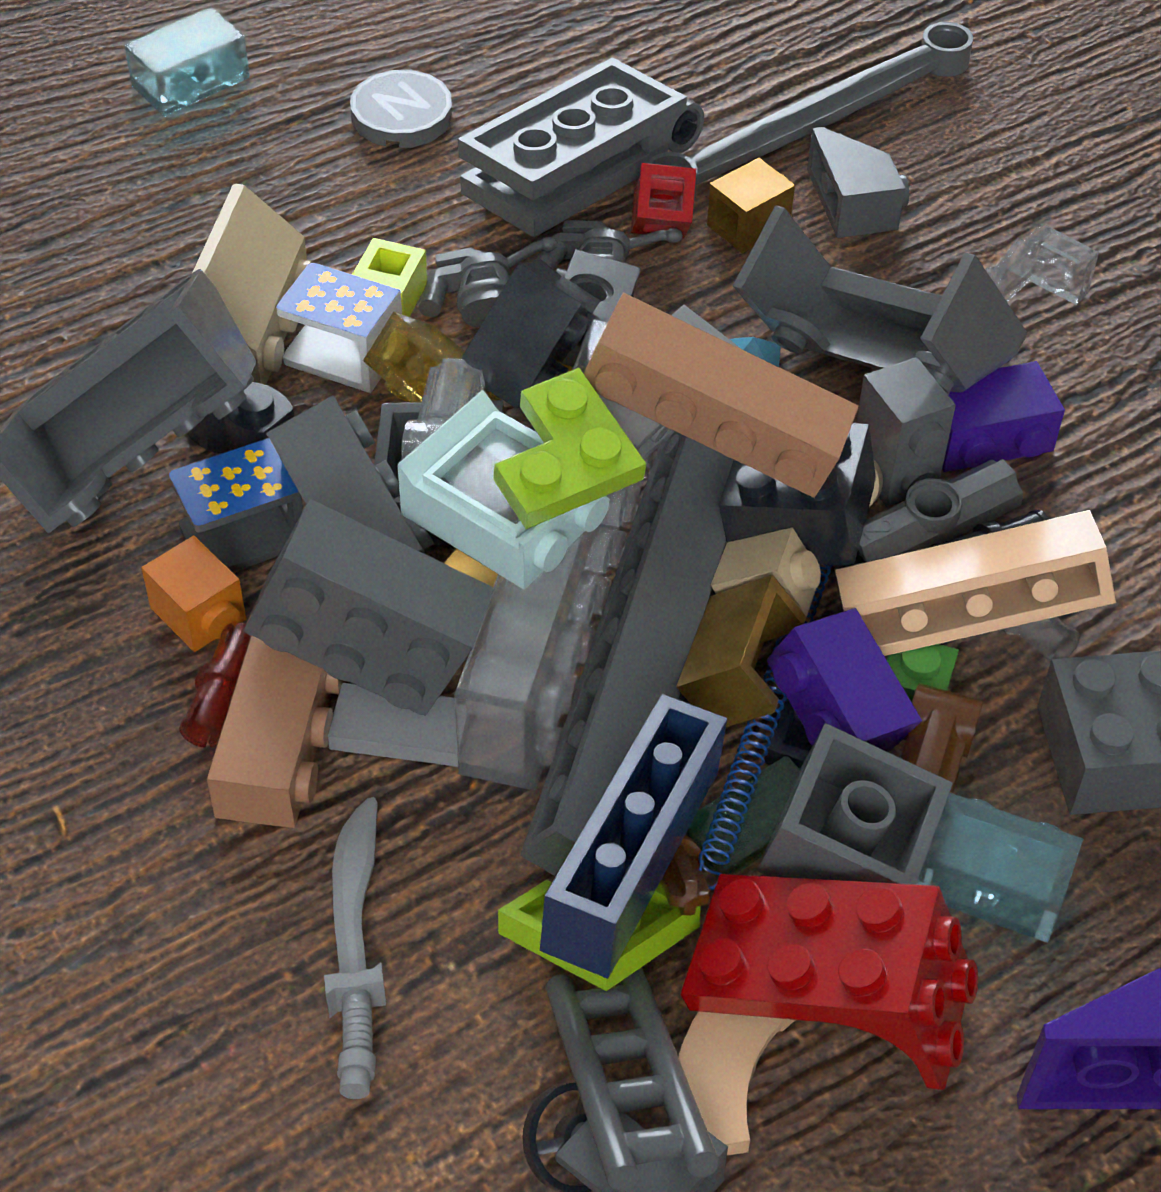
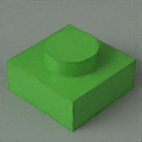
(924, 665)

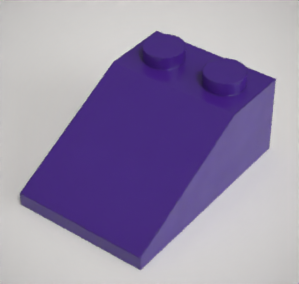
(1100, 1053)

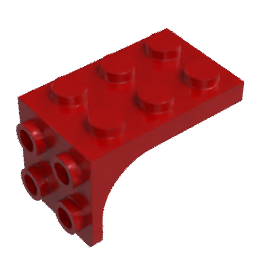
(842, 956)

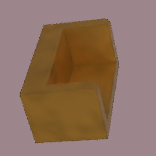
(727, 646)

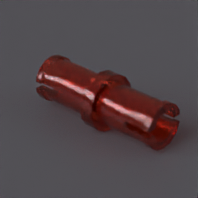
(215, 688)

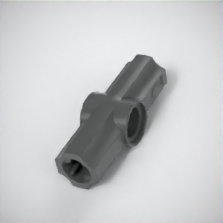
(940, 511)

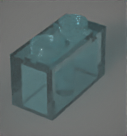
(187, 61)
(1000, 866)

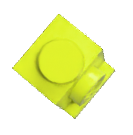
(396, 267)

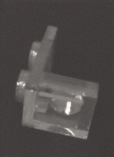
(1048, 261)

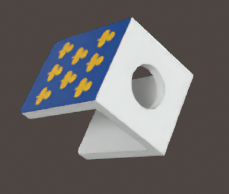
(340, 322)

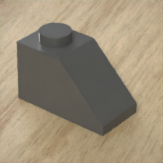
(856, 184)

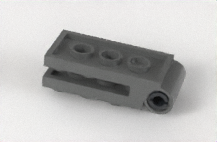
(574, 145)

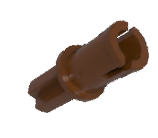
(683, 881)

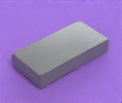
(375, 727)

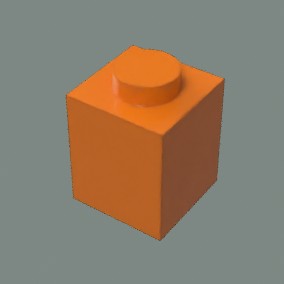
(193, 593)

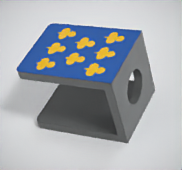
(239, 504)

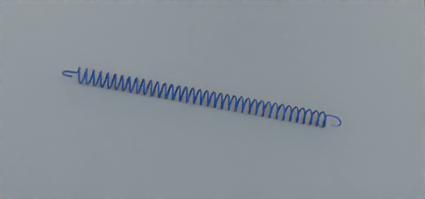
(750, 763)

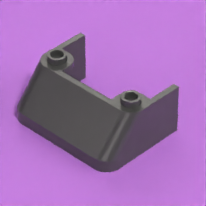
(875, 320)

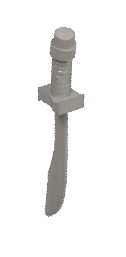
(354, 987)

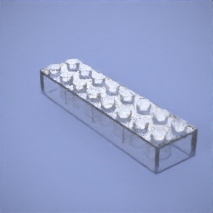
(531, 644)

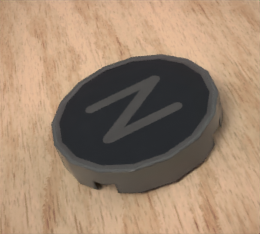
(401, 108)

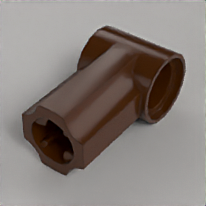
(943, 733)

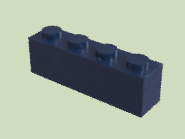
(632, 836)

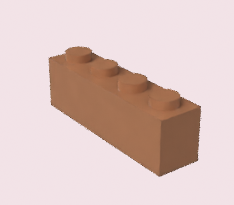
(720, 395)
(271, 738)

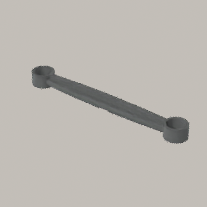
(943, 52)

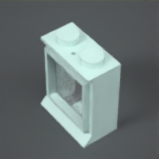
(452, 494)

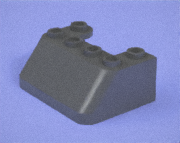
(122, 398)

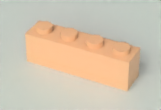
(981, 583)

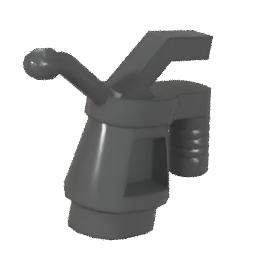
(599, 240)
(476, 277)

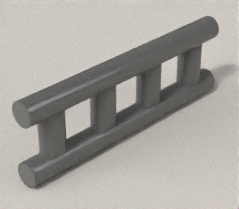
(605, 1100)

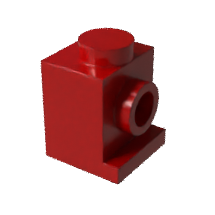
(663, 199)

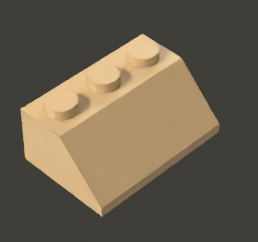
(253, 263)

